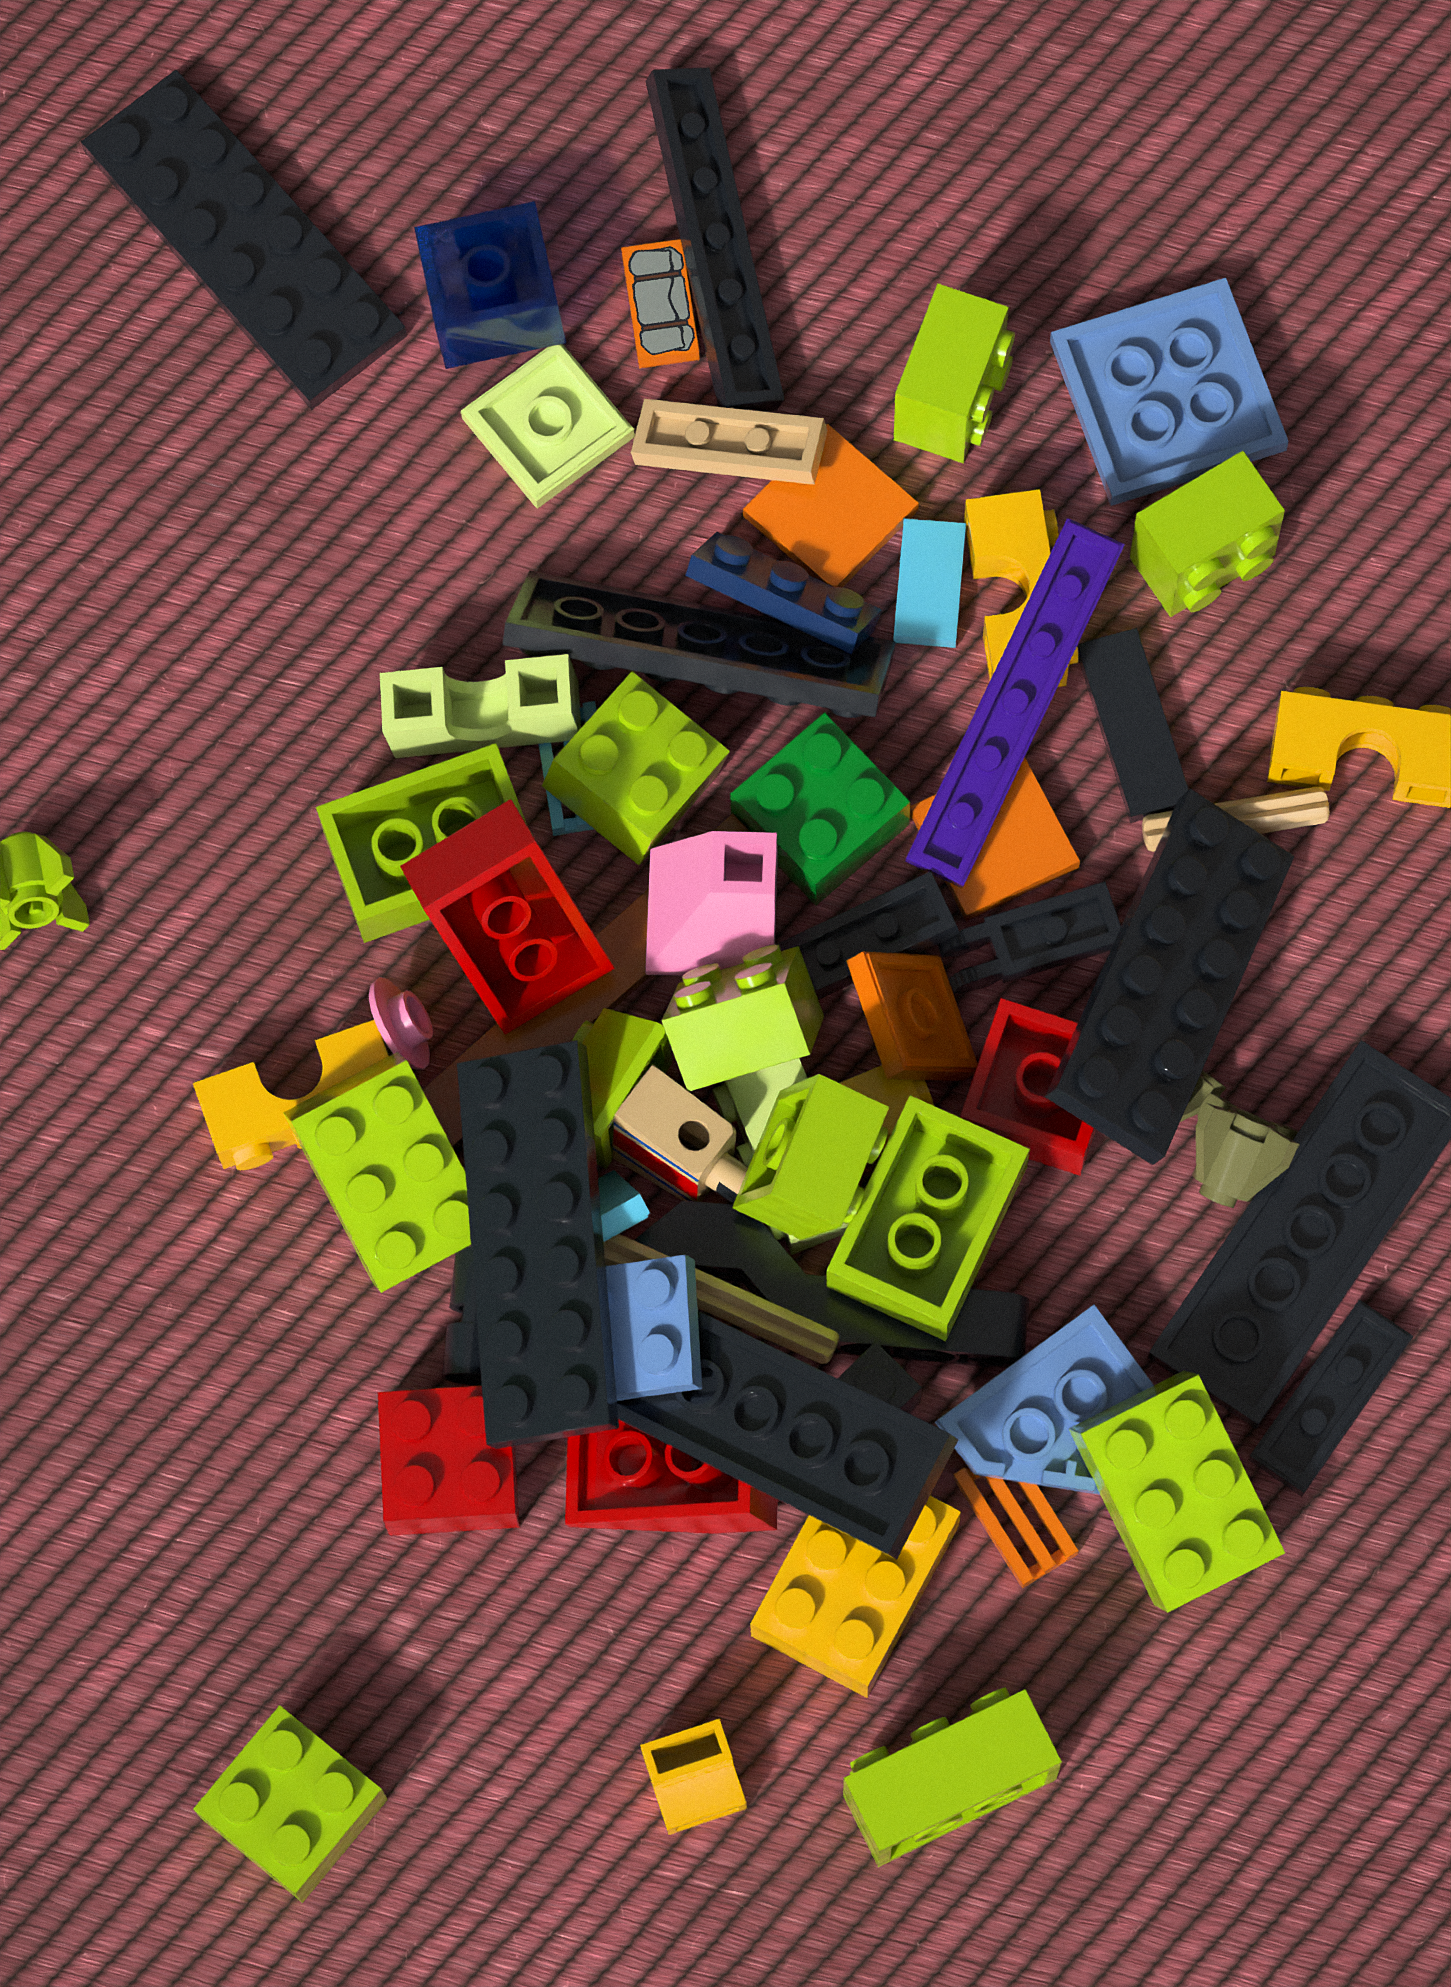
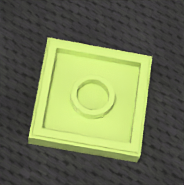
(547, 424)

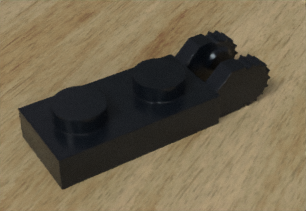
(1036, 937)

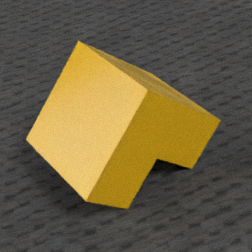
(693, 1776)

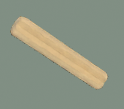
(1260, 813)

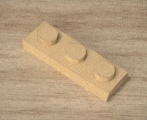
(729, 441)

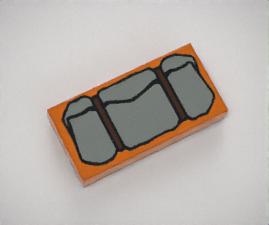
(660, 303)

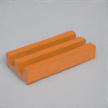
(1046, 1563)

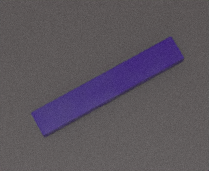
(1014, 703)

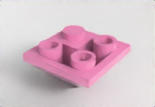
(710, 900)

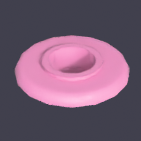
(401, 1022)

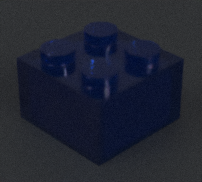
(490, 285)

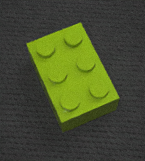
(398, 820)
(386, 1170)
(927, 1218)
(1176, 1490)
(950, 1774)

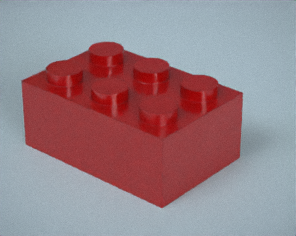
(507, 917)

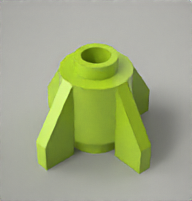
(36, 887)

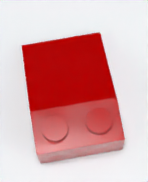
(645, 1485)

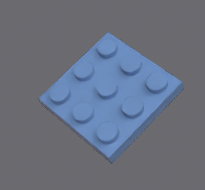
(1168, 390)

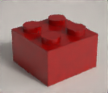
(1013, 1082)
(439, 1466)

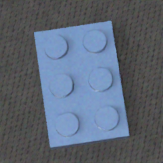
(654, 1326)

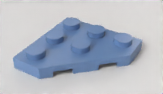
(1023, 1416)

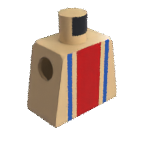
(676, 1140)

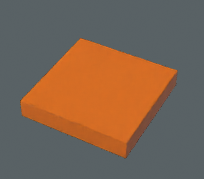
(837, 521)
(1019, 852)
(913, 1016)

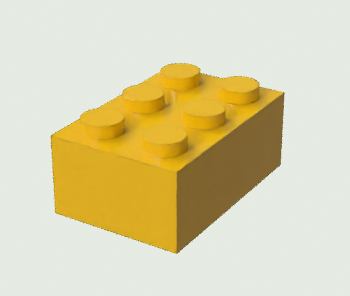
(848, 1603)

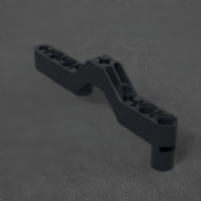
(741, 1249)

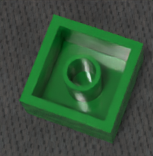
(825, 807)

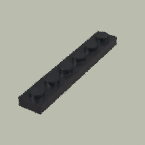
(714, 239)

